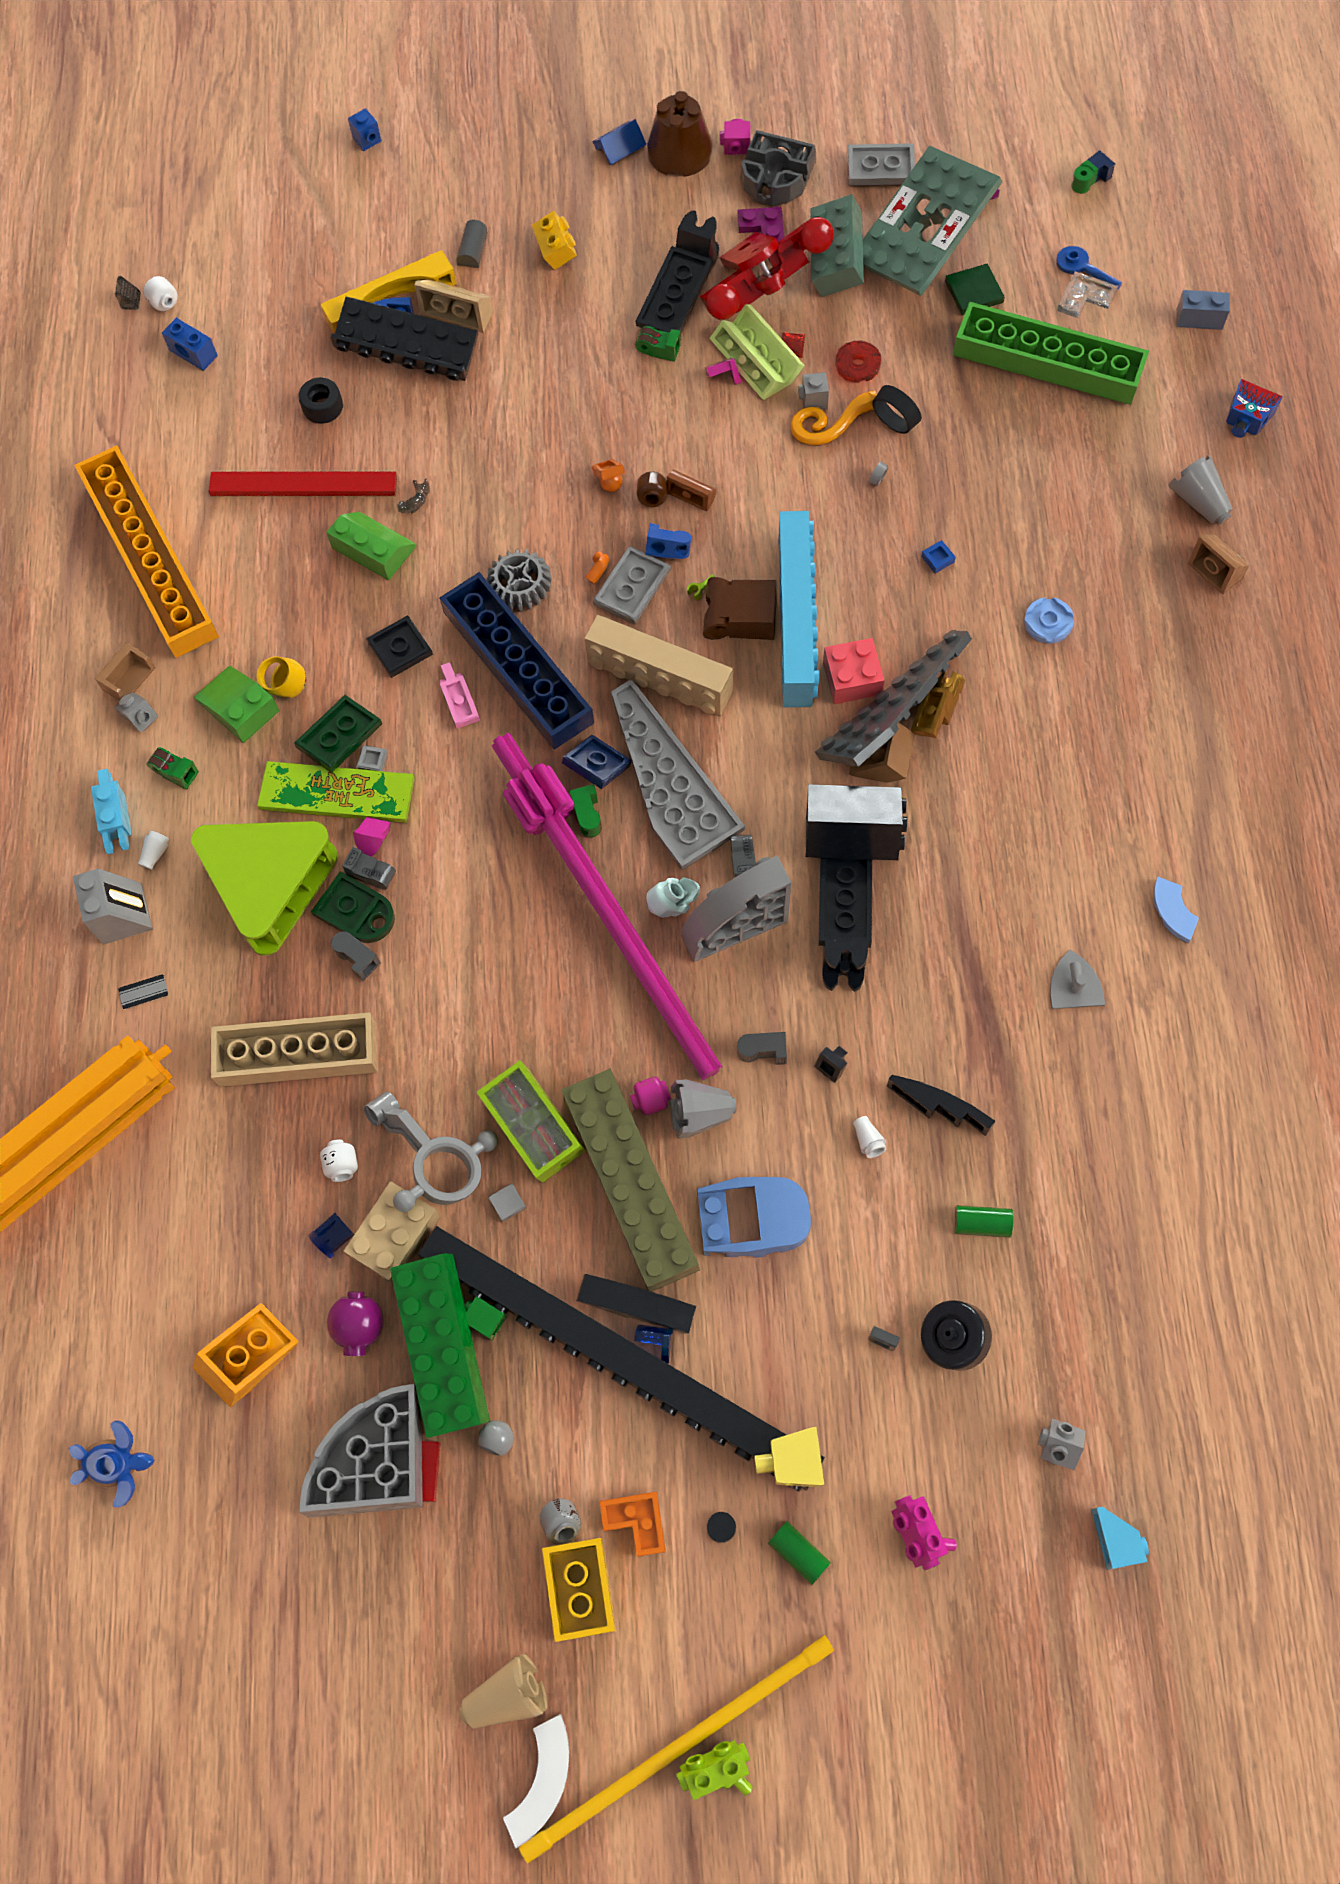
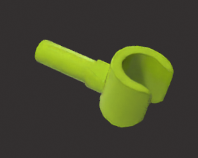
(699, 587)

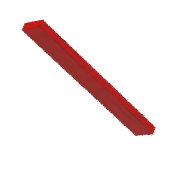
(303, 483)

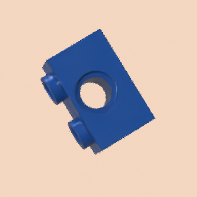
(189, 344)

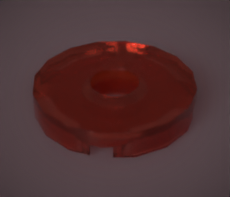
(858, 350)

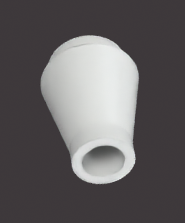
(153, 848)
(869, 1138)

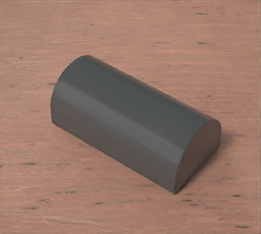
(472, 244)

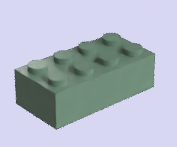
(842, 262)

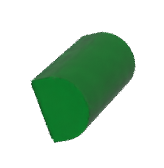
(983, 1221)
(799, 1553)

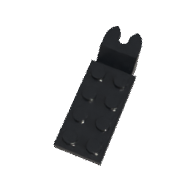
(681, 276)
(845, 919)

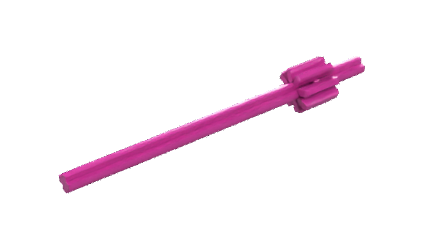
(545, 805)

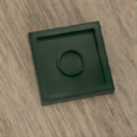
(974, 286)

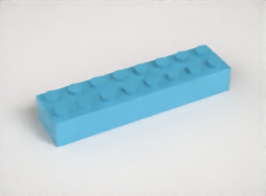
(798, 609)

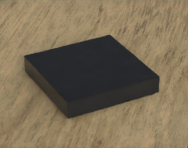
(399, 646)

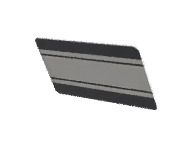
(143, 991)

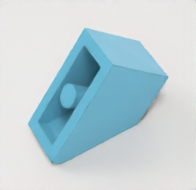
(1119, 1540)

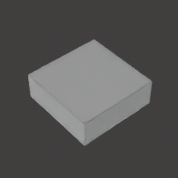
(372, 758)
(507, 1202)

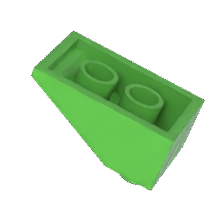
(237, 703)

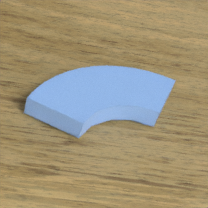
(1172, 910)

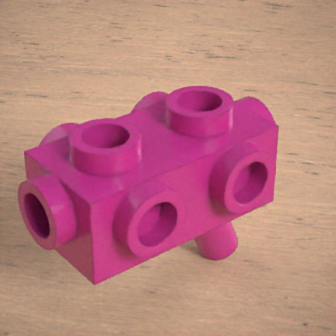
(920, 1532)

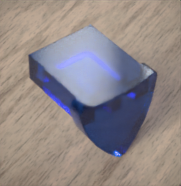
(330, 1235)
(657, 1336)

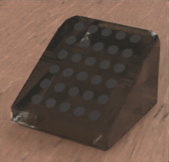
(127, 294)

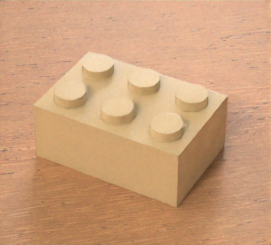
(391, 1236)

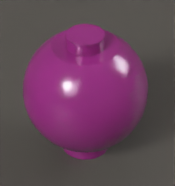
(355, 1323)

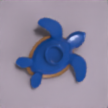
(111, 1463)

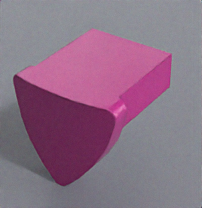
(723, 366)
(371, 835)

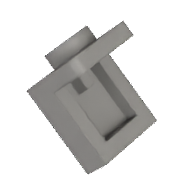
(136, 711)

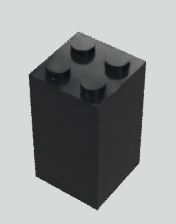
(855, 822)

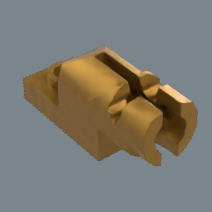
(938, 705)

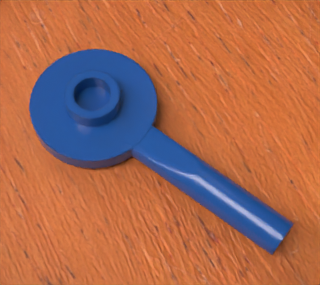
(1076, 259)

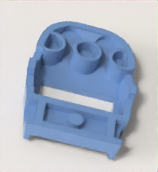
(781, 1216)

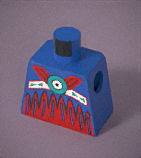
(1251, 408)

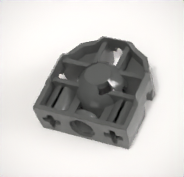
(776, 169)

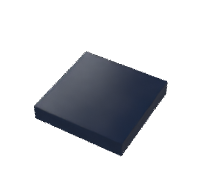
(596, 761)

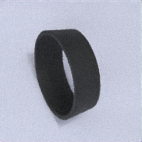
(900, 401)

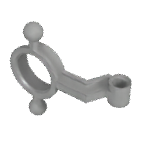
(386, 1111)

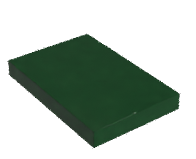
(338, 733)

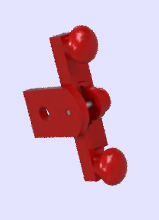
(785, 257)

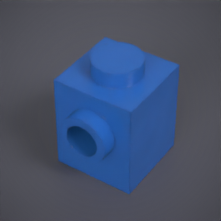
(364, 129)

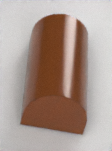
(690, 490)

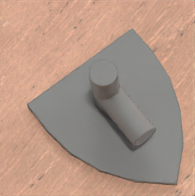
(1075, 984)

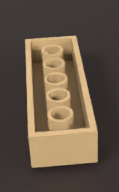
(659, 665)
(294, 1049)

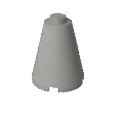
(1203, 490)

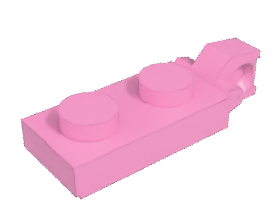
(458, 697)

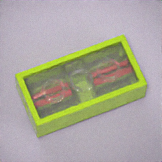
(531, 1121)

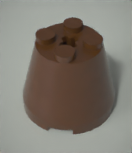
(679, 136)

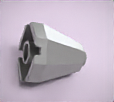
(699, 1107)

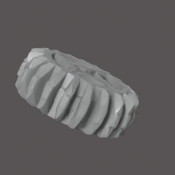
(517, 571)

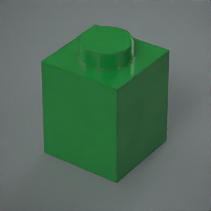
(484, 1318)

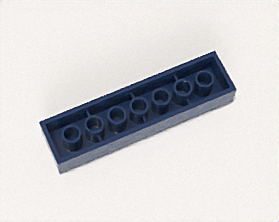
(517, 660)

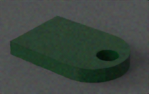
(353, 908)

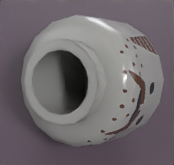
(560, 1521)

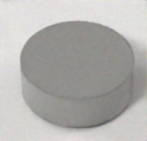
(878, 474)

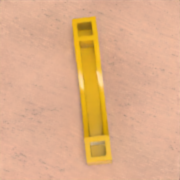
(401, 281)

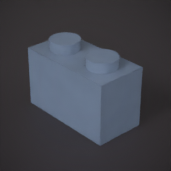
(1203, 309)

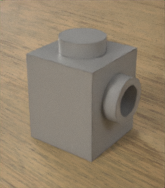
(814, 390)

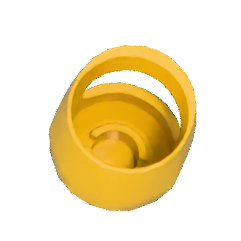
(287, 678)

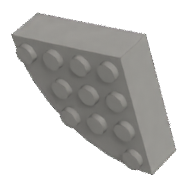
(739, 909)
(369, 1459)

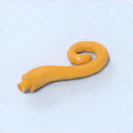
(856, 407)

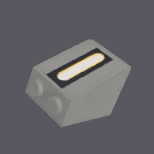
(112, 905)

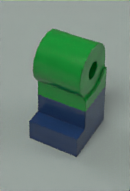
(1091, 171)

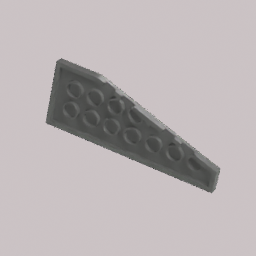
(879, 719)

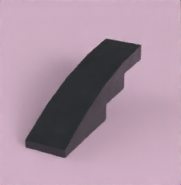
(931, 1099)
(636, 1303)

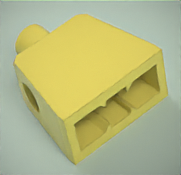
(794, 1459)

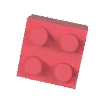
(853, 670)

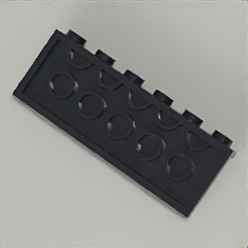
(404, 339)

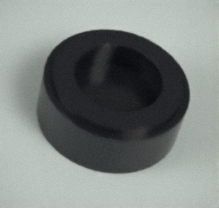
(721, 1527)

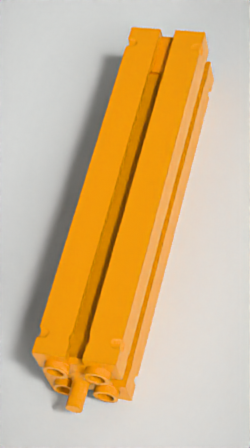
(78, 1123)

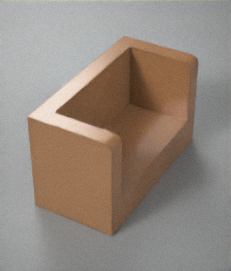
(125, 672)

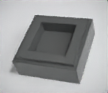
(883, 1338)

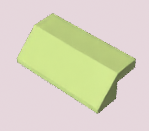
(758, 352)

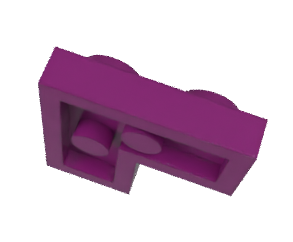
(763, 220)

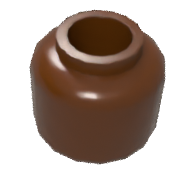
(652, 489)

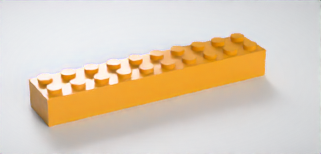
(146, 552)

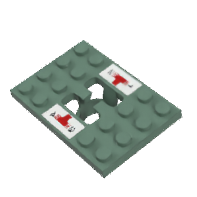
(947, 184)

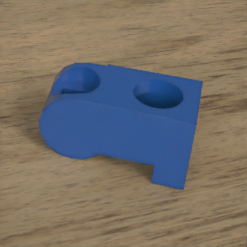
(668, 543)

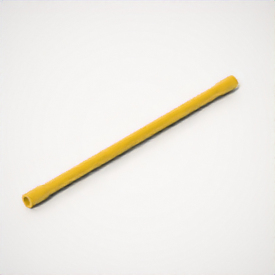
(546, 1838)

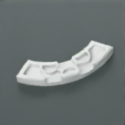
(548, 1782)

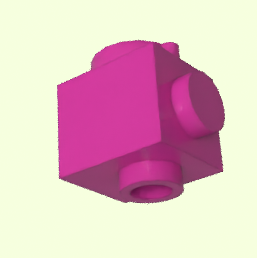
(735, 137)

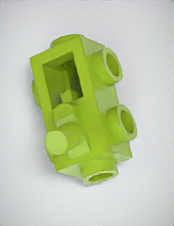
(716, 1769)

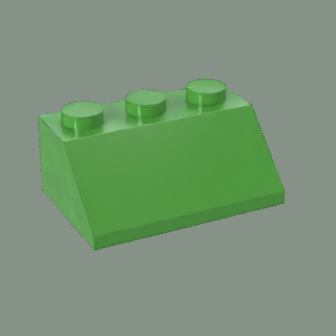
(369, 543)

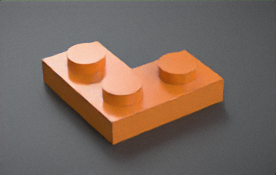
(642, 1514)

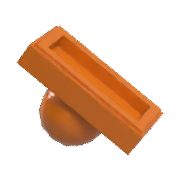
(609, 474)

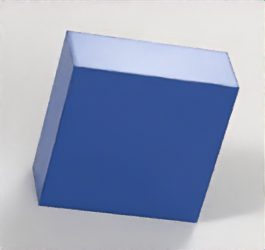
(938, 556)

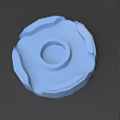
(1049, 620)

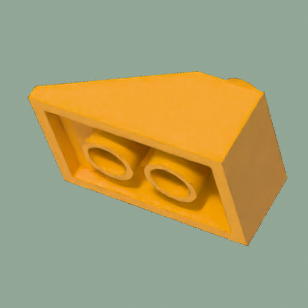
(244, 1354)

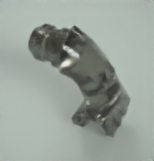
(418, 500)

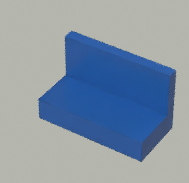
(621, 141)

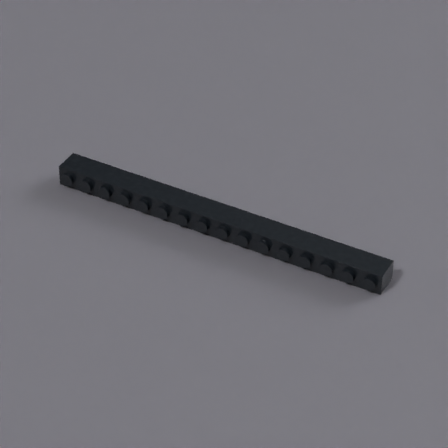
(606, 1350)

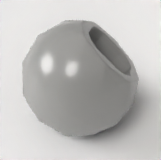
(496, 1437)

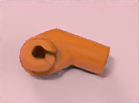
(601, 561)

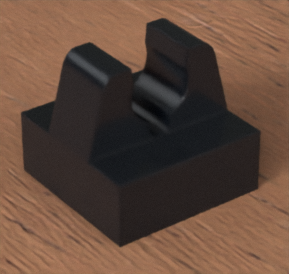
(832, 1063)

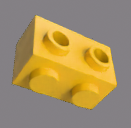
(554, 239)

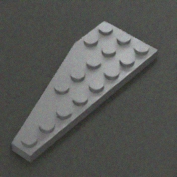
(678, 796)

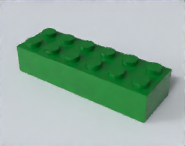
(439, 1345)

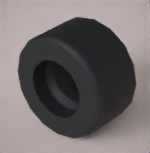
(318, 389)

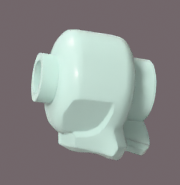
(672, 897)

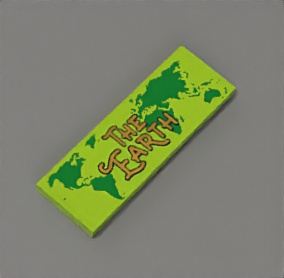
(336, 794)

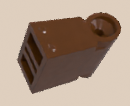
(740, 609)

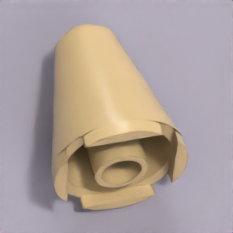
(506, 1696)

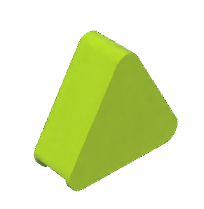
(266, 874)

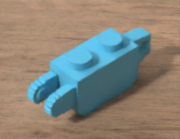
(111, 811)

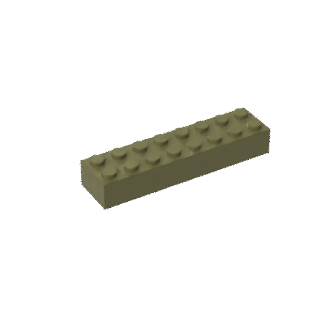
(630, 1181)

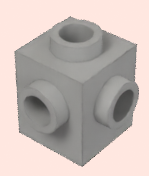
(1062, 1444)

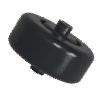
(956, 1335)

